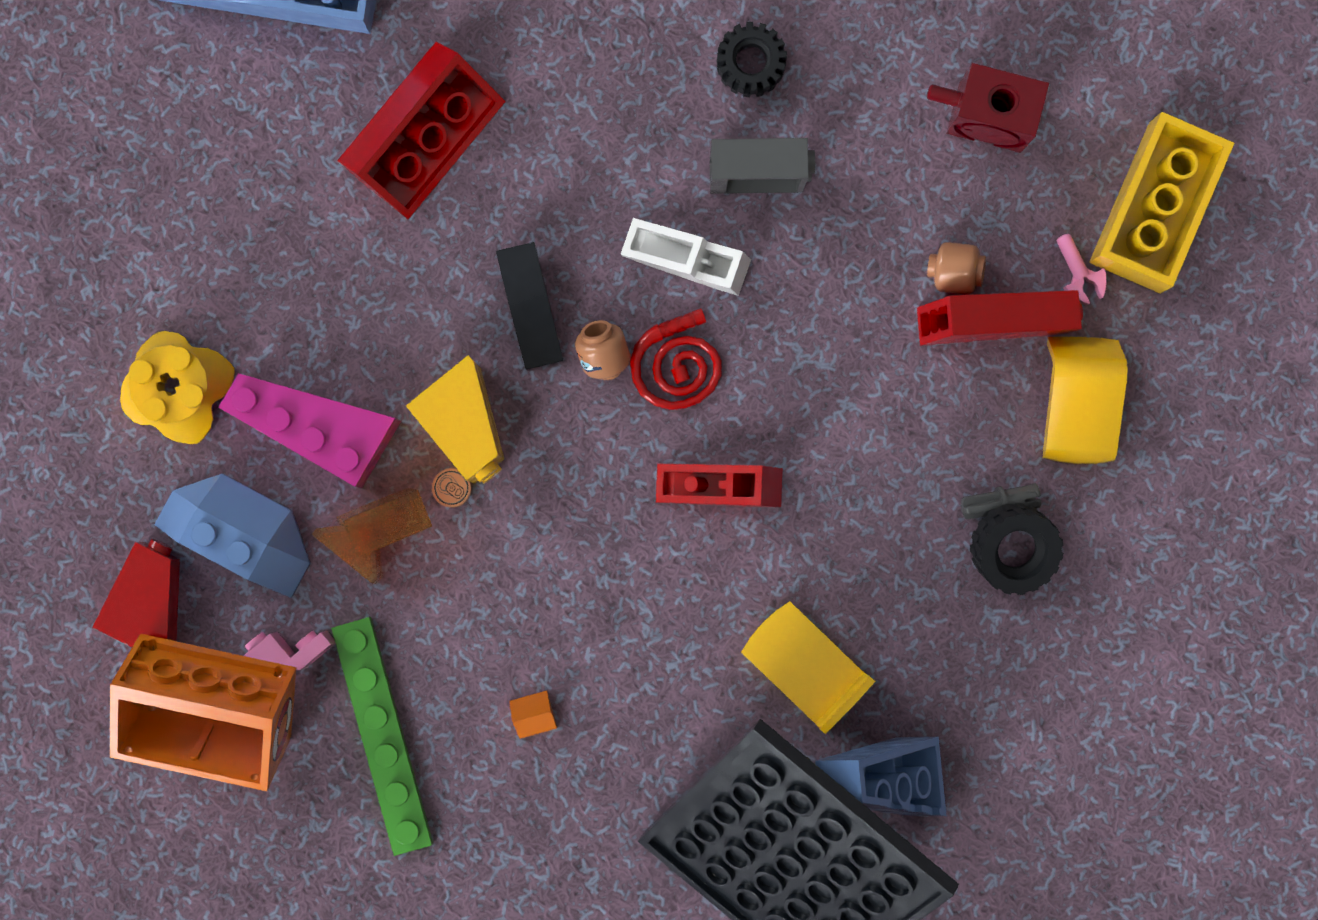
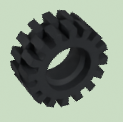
(751, 37)

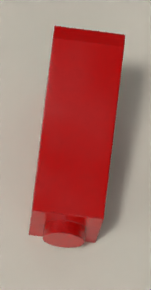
(143, 596)

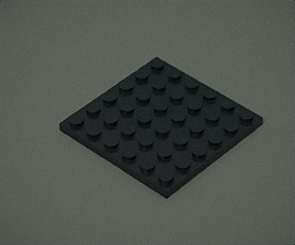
(789, 843)

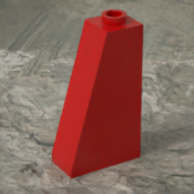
(999, 316)

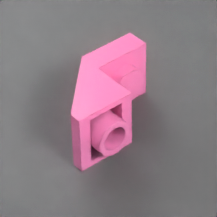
(276, 650)

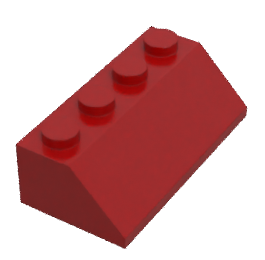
(422, 129)

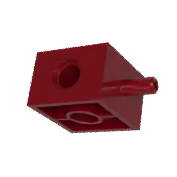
(982, 89)

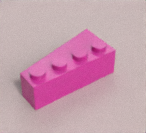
(319, 429)

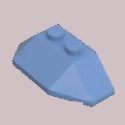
(238, 531)

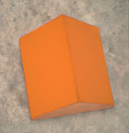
(532, 714)

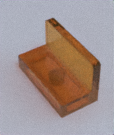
(385, 521)

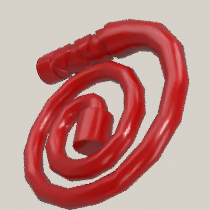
(679, 371)

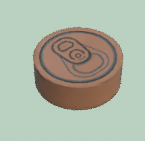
(451, 488)

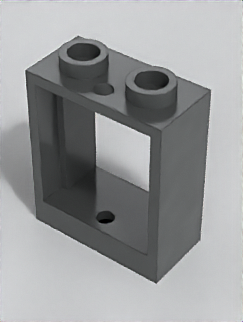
(760, 165)

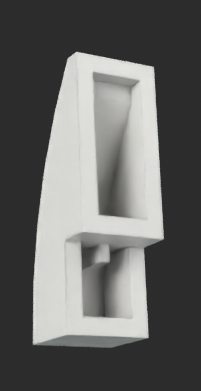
(686, 256)

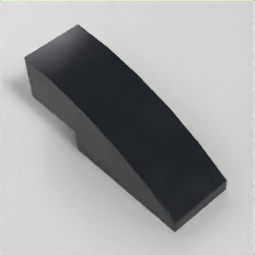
(529, 305)

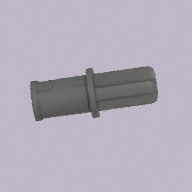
(980, 504)

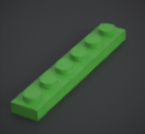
(382, 736)

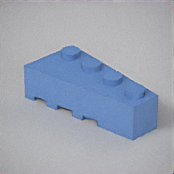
(892, 775)

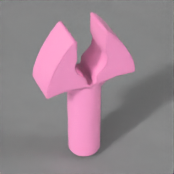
(1080, 270)

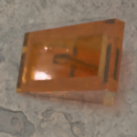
(338, 542)

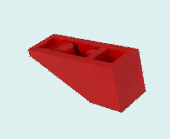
(719, 485)

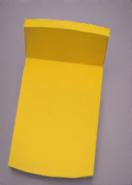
(1085, 400)
(806, 666)

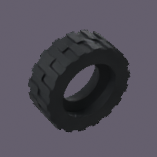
(1037, 569)

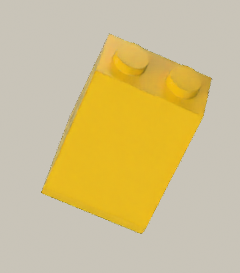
(461, 421)

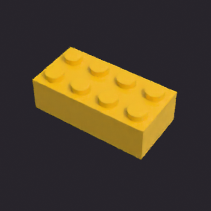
(1161, 203)

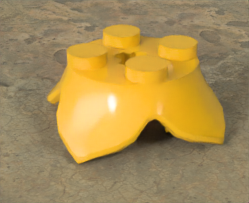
(202, 379)

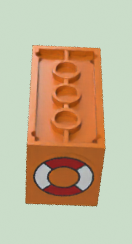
(209, 713)

